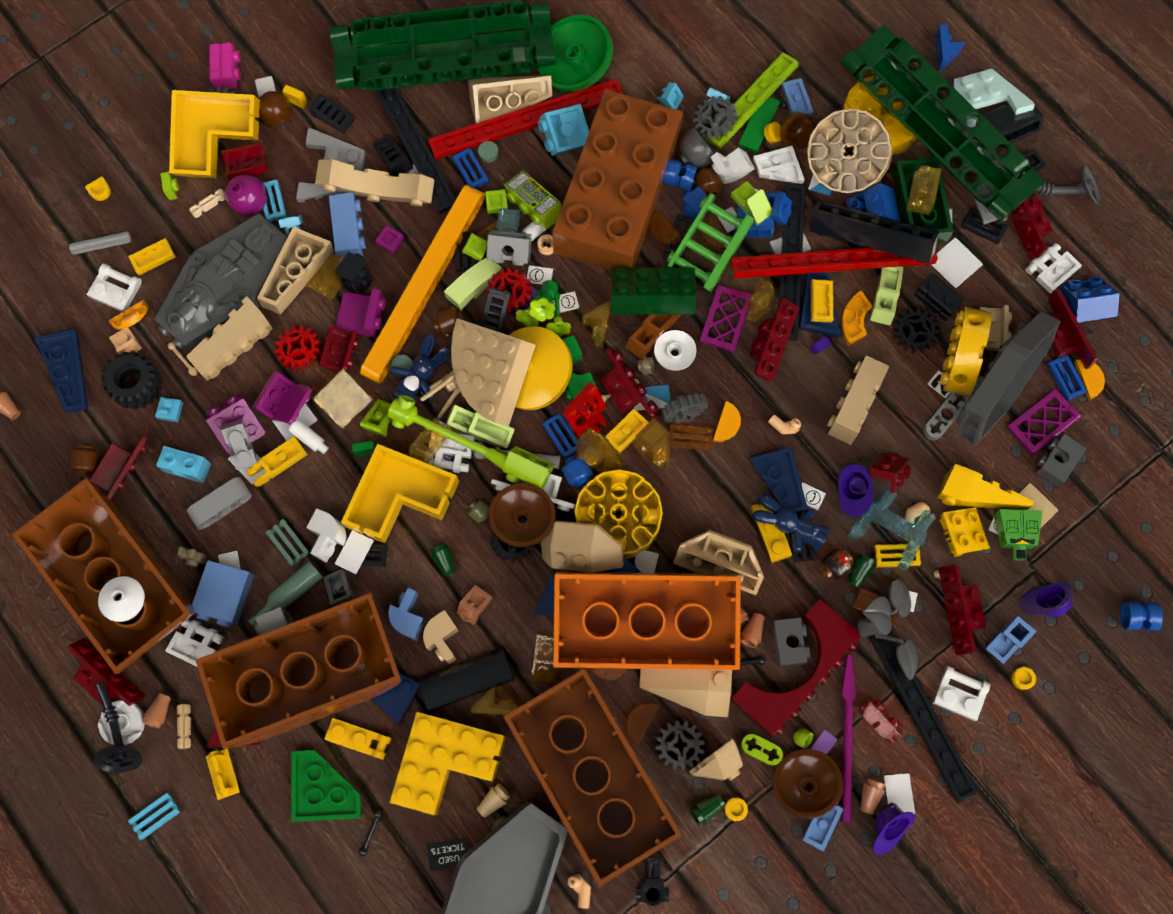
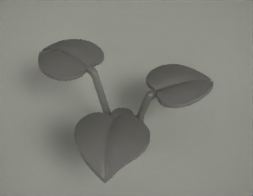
(879, 624)

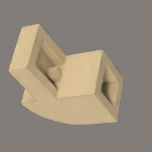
(435, 634)

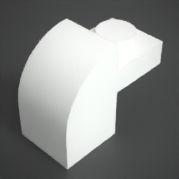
(733, 166)
(329, 532)

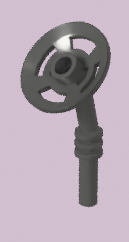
(1087, 187)

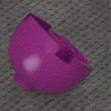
(246, 194)

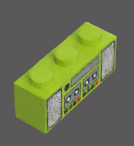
(533, 200)

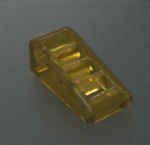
(421, 451)

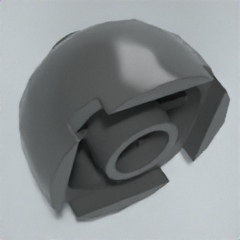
(695, 150)

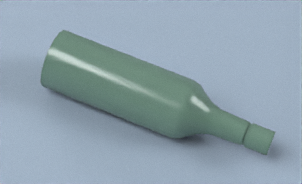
(290, 590)

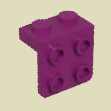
(361, 313)
(282, 399)
(234, 409)

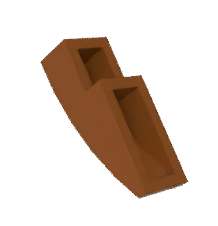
(646, 336)

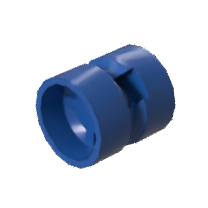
(673, 172)
(1137, 615)

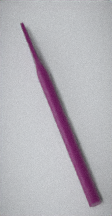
(848, 694)

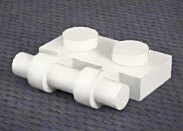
(1057, 272)
(455, 449)
(189, 649)

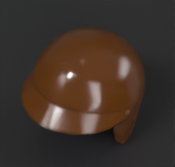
(274, 108)
(797, 130)

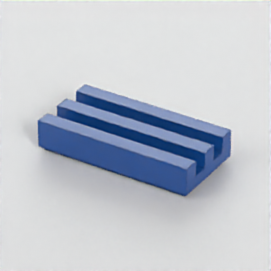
(478, 182)
(1054, 370)
(571, 451)

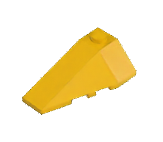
(967, 489)

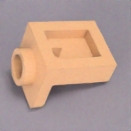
(125, 341)

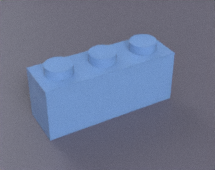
(346, 224)

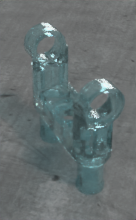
(910, 532)

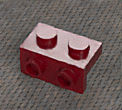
(245, 160)
(338, 349)
(892, 468)

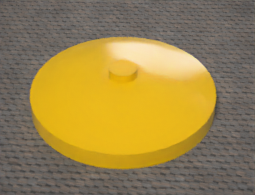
(548, 369)

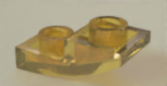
(543, 662)

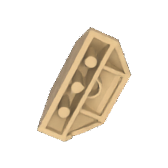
(581, 548)
(721, 555)

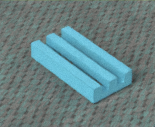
(276, 215)
(138, 827)

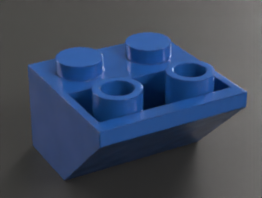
(876, 200)
(1091, 299)

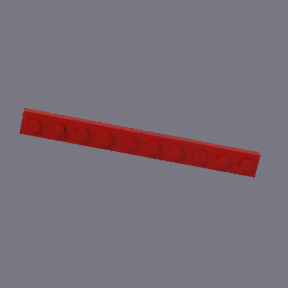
(516, 121)
(818, 262)

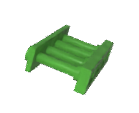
(731, 243)

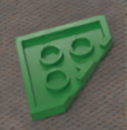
(320, 790)

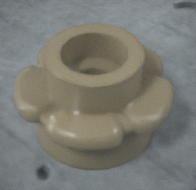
(646, 365)

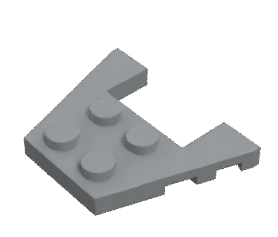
(335, 150)

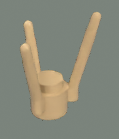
(450, 384)

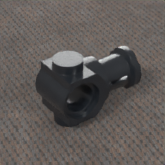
(654, 881)

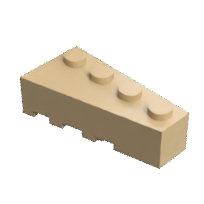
(294, 267)
(230, 340)
(858, 399)

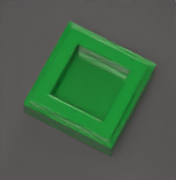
(363, 448)

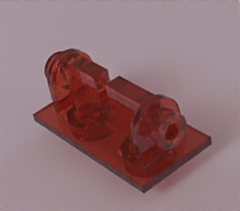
(888, 725)

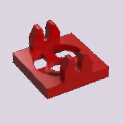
(580, 407)

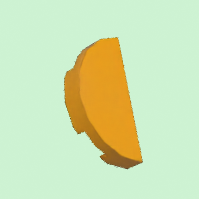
(129, 316)
(1092, 379)
(728, 424)

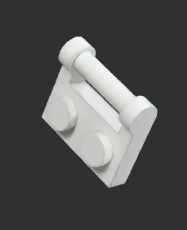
(111, 294)
(957, 699)

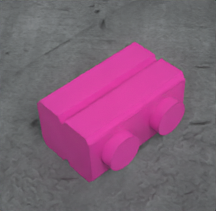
(223, 66)

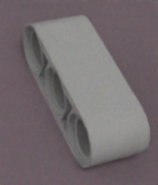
(219, 503)

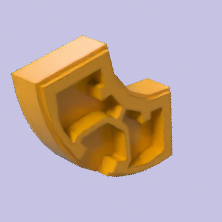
(853, 318)

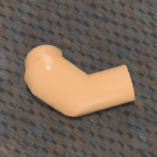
(788, 427)
(915, 511)
(582, 887)

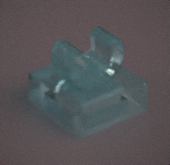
(508, 220)

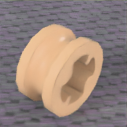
(545, 250)

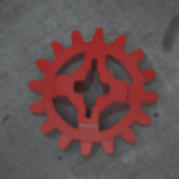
(518, 285)
(294, 340)

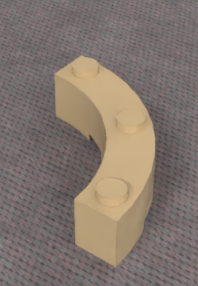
(373, 183)

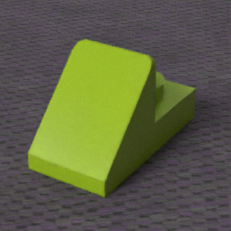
(752, 202)
(377, 418)

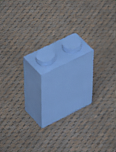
(222, 593)

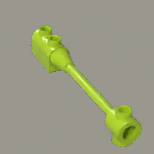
(517, 463)

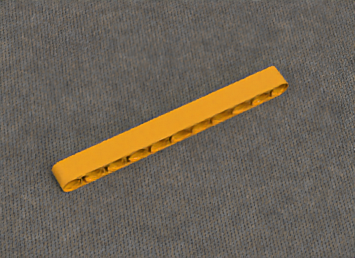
(422, 284)

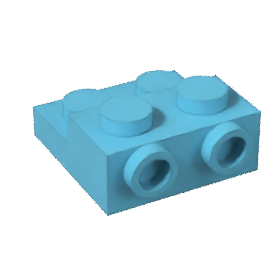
(564, 129)

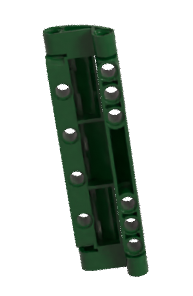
(442, 45)
(942, 122)

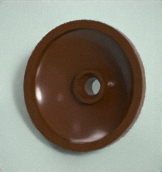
(517, 502)
(804, 769)

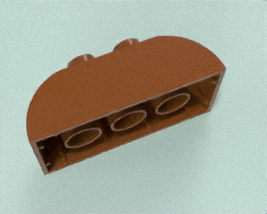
(84, 545)
(298, 673)

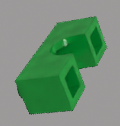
(576, 382)

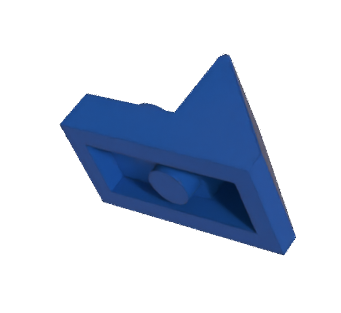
(945, 49)

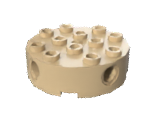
(829, 146)

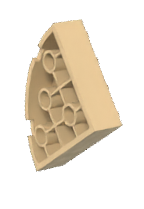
(489, 369)

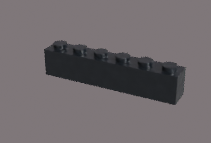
(873, 231)

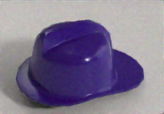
(855, 490)
(1049, 600)
(891, 826)

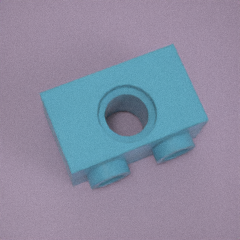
(183, 464)

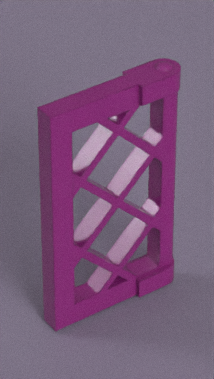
(716, 305)
(1024, 437)

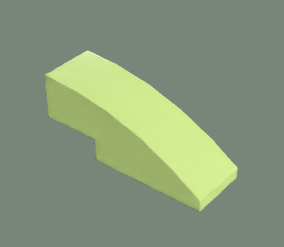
(472, 283)
(887, 295)
(482, 429)

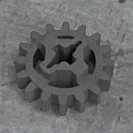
(715, 110)
(684, 408)
(690, 744)

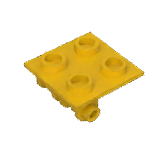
(964, 531)

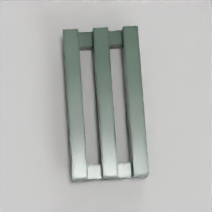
(276, 528)

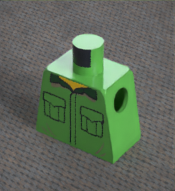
(1018, 530)

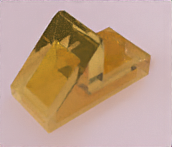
(599, 319)
(488, 706)

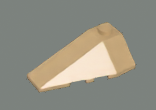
(505, 95)
(696, 689)
(721, 764)

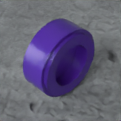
(820, 345)

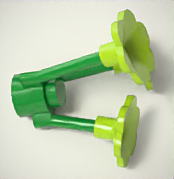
(543, 309)

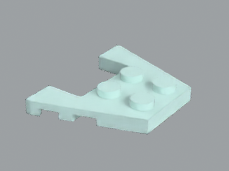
(988, 89)

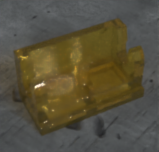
(924, 190)

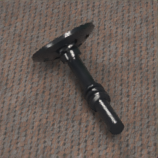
(118, 751)

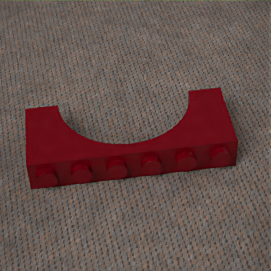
(833, 639)

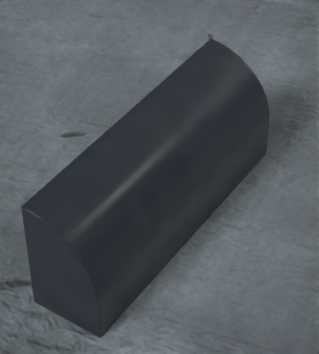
(1014, 126)
(465, 679)

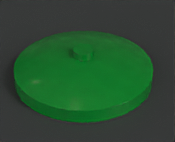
(581, 53)

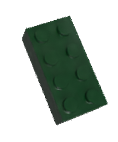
(939, 217)
(653, 291)

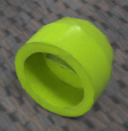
(803, 738)

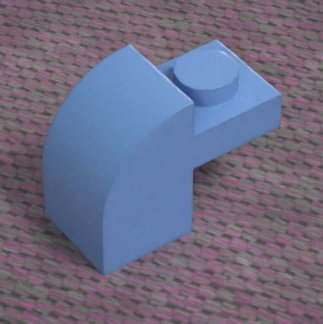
(402, 618)
(1010, 637)

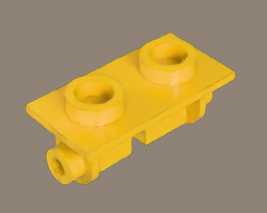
(222, 773)

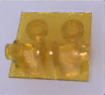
(325, 279)
(342, 399)

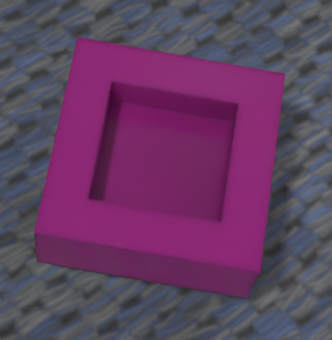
(389, 239)

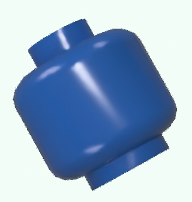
(577, 472)

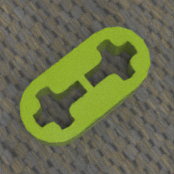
(764, 744)

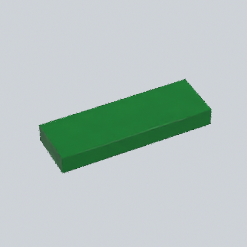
(754, 132)

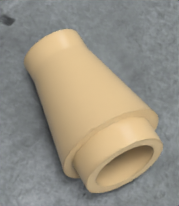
(495, 799)

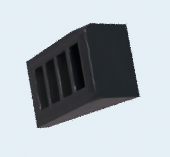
(322, 104)
(399, 164)
(492, 322)

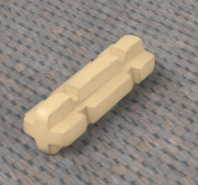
(207, 203)
(183, 726)

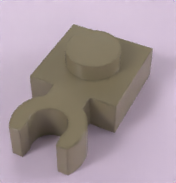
(192, 557)

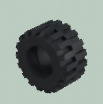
(120, 369)

